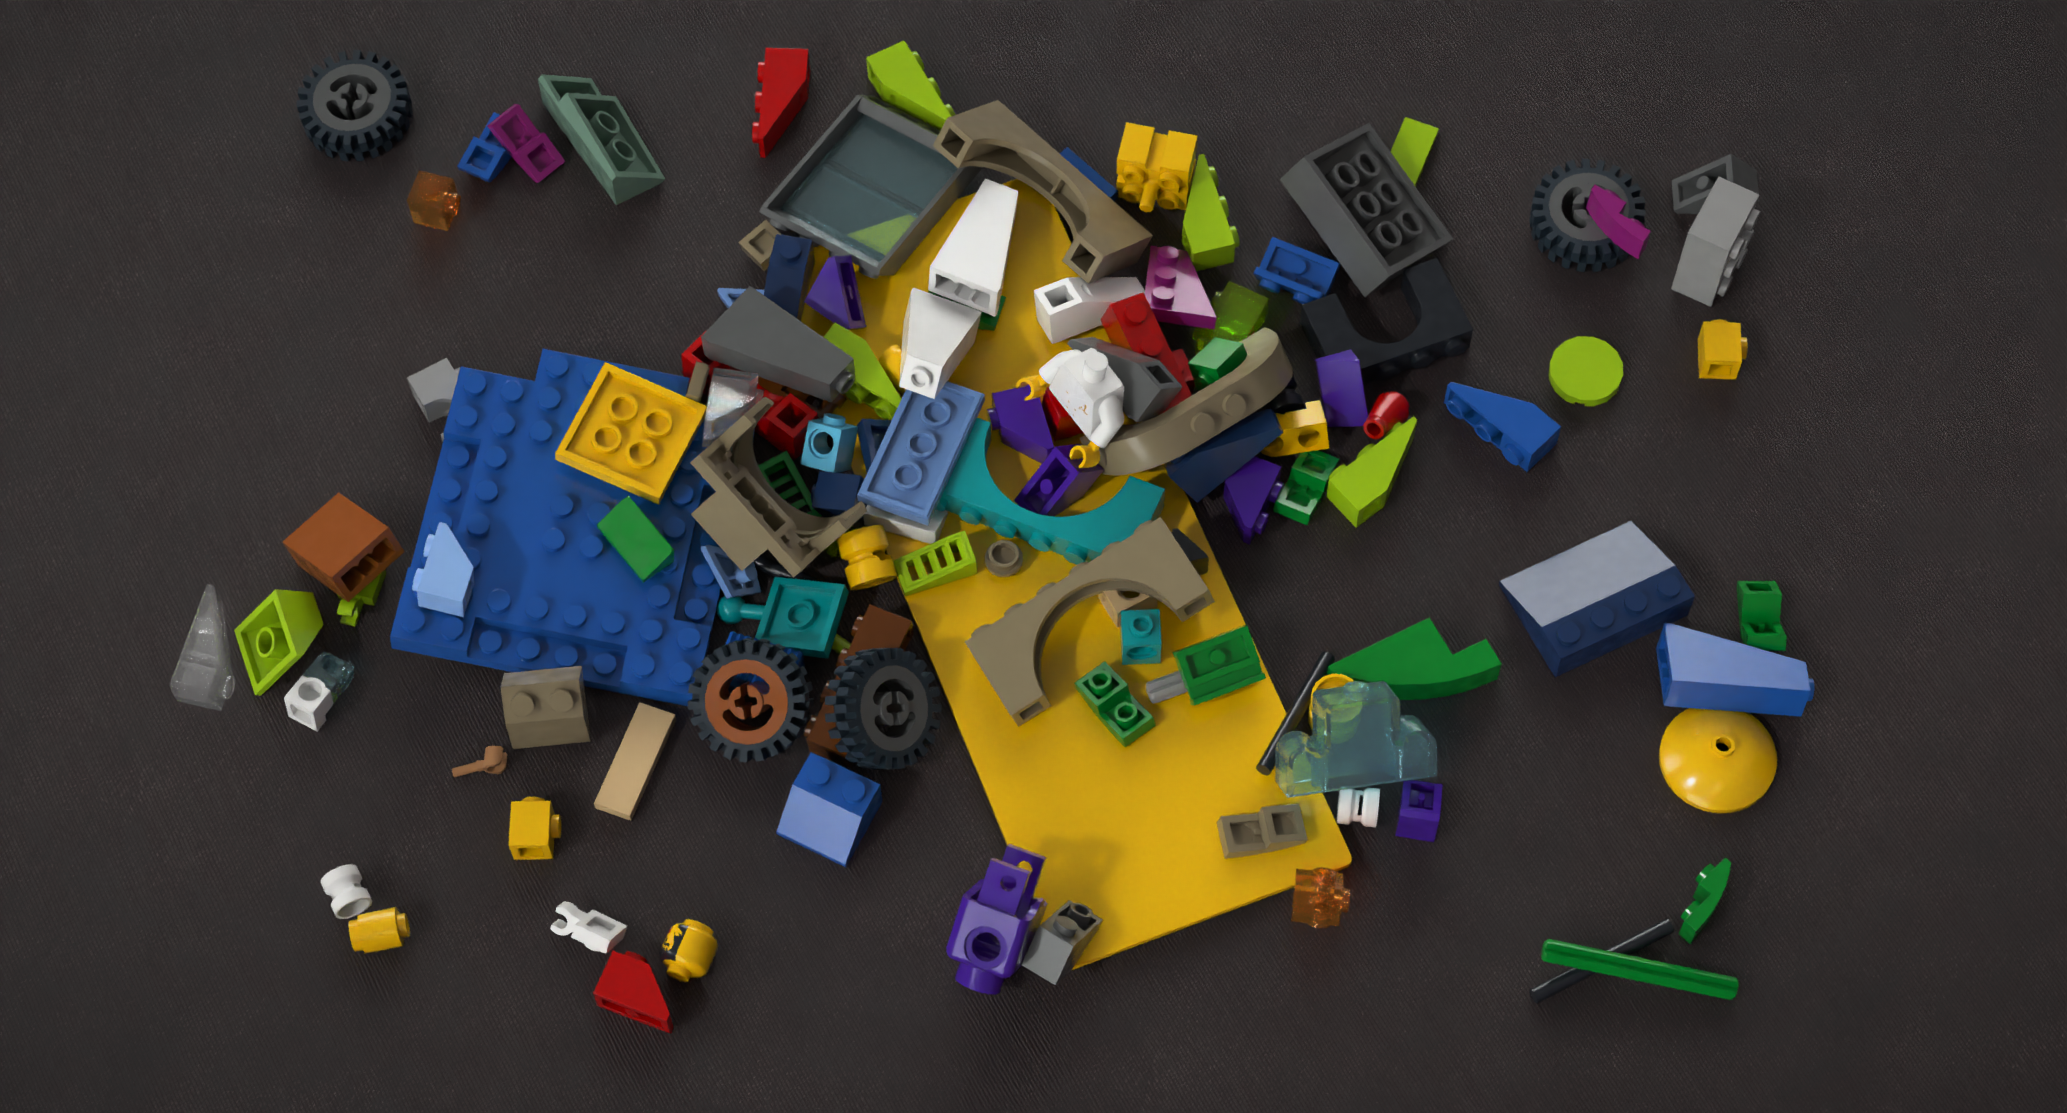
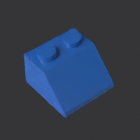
(829, 809)

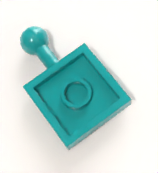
(796, 614)

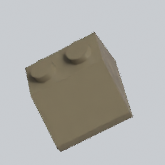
(545, 707)

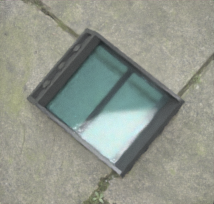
(869, 187)

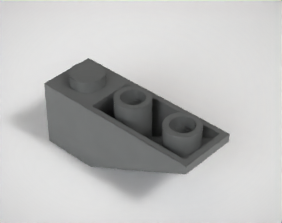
(1145, 380)

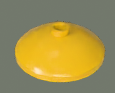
(1717, 778)

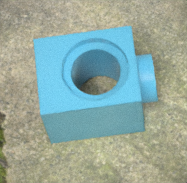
(816, 449)

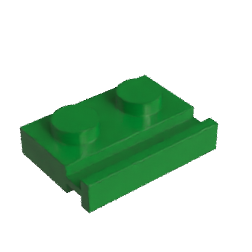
(1219, 665)

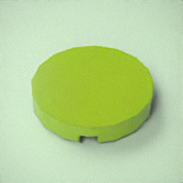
(1585, 371)

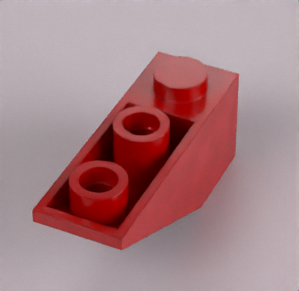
(783, 94)

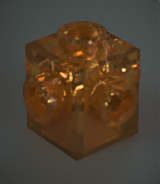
(1319, 897)

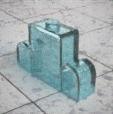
(1354, 743)

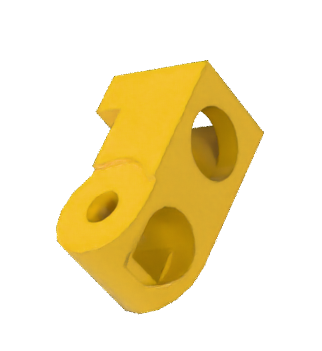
(1302, 432)

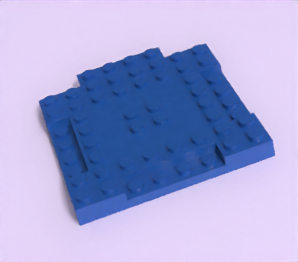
(543, 571)

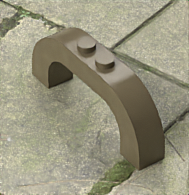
(1204, 414)

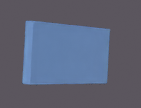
(920, 452)

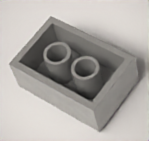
(1716, 242)

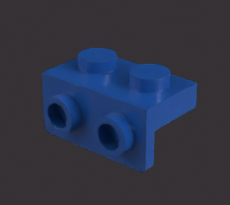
(1296, 272)

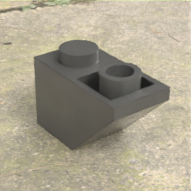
(1061, 941)

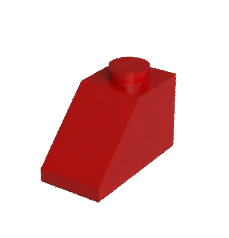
(632, 991)

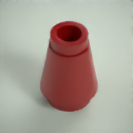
(1386, 412)

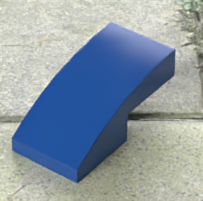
(484, 155)

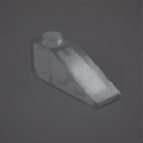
(205, 664)

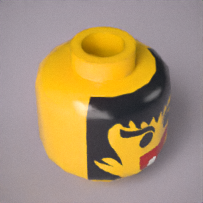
(688, 950)

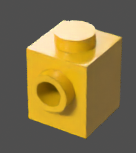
(1720, 349)
(533, 829)

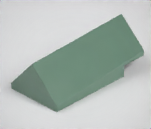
(601, 135)

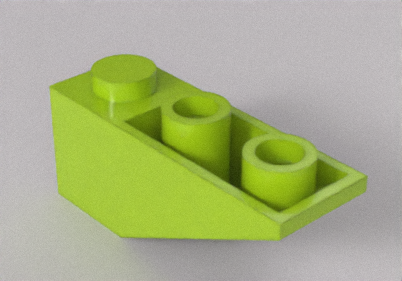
(902, 83)
(1205, 224)
(871, 381)
(1367, 482)

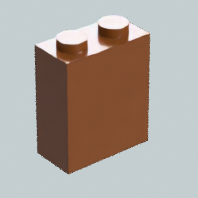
(343, 547)

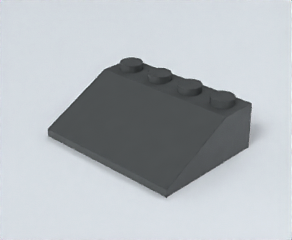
(1365, 208)

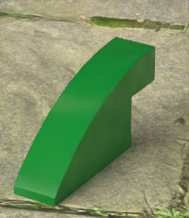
(1421, 665)

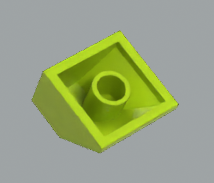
(277, 635)

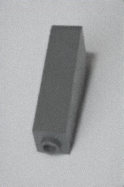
(780, 348)

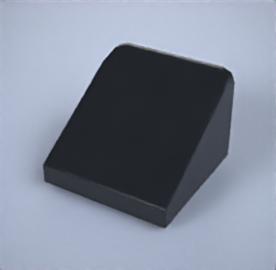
(1196, 555)

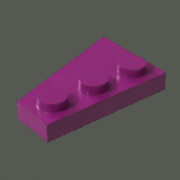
(1176, 289)

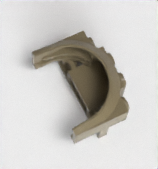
(746, 511)

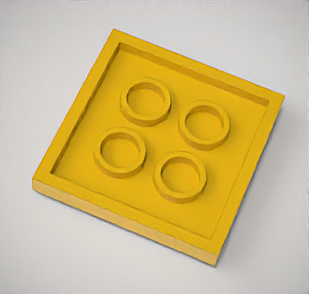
(631, 433)

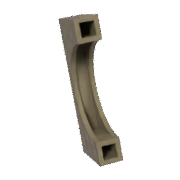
(1142, 563)

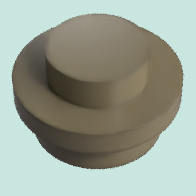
(1003, 558)

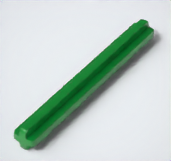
(1639, 969)

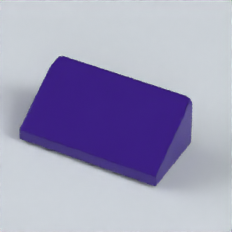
(1342, 389)

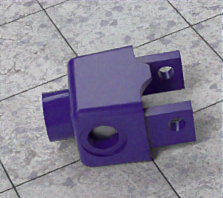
(1001, 907)

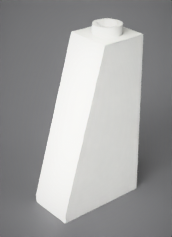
(977, 250)
(934, 341)

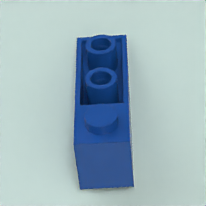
(1509, 423)

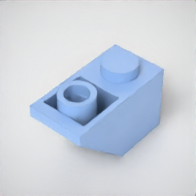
(447, 575)

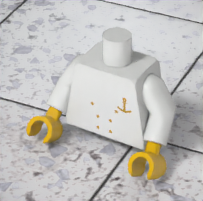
(1089, 395)

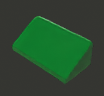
(636, 539)

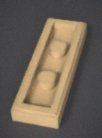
(635, 761)

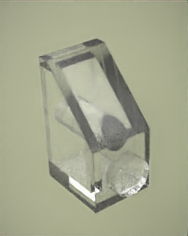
(729, 398)

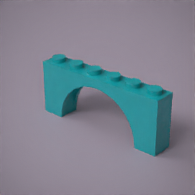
(1077, 537)

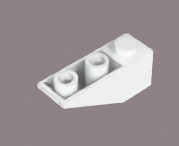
(1076, 306)

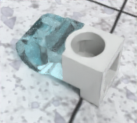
(318, 690)

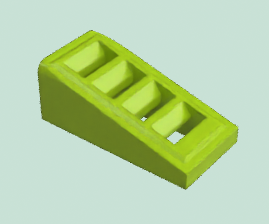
(953, 571)

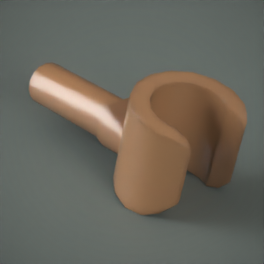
(493, 763)

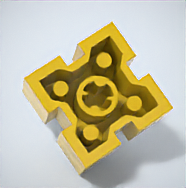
(1155, 167)

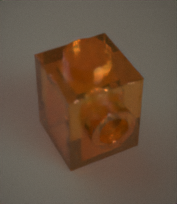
(433, 200)

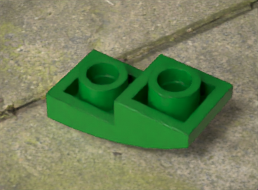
(1114, 705)
(1710, 888)

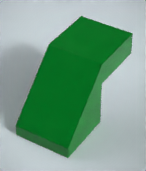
(1760, 615)

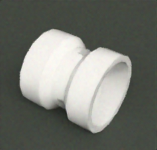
(1349, 803)
(346, 891)

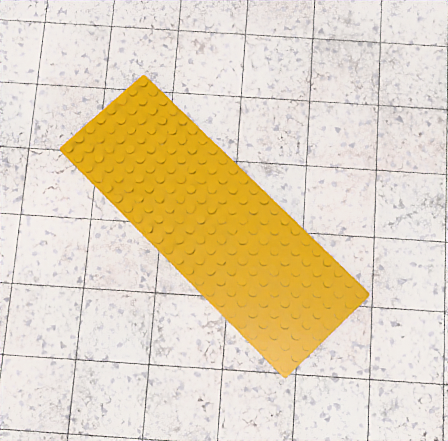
(1117, 823)

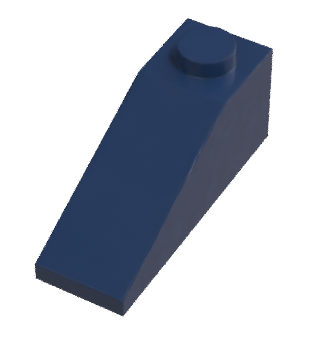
(790, 273)
(1222, 455)

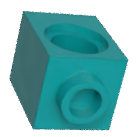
(1140, 636)

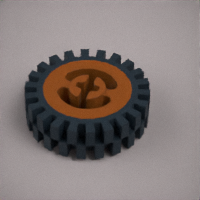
(716, 706)

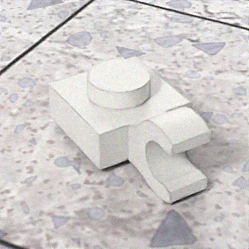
(593, 929)

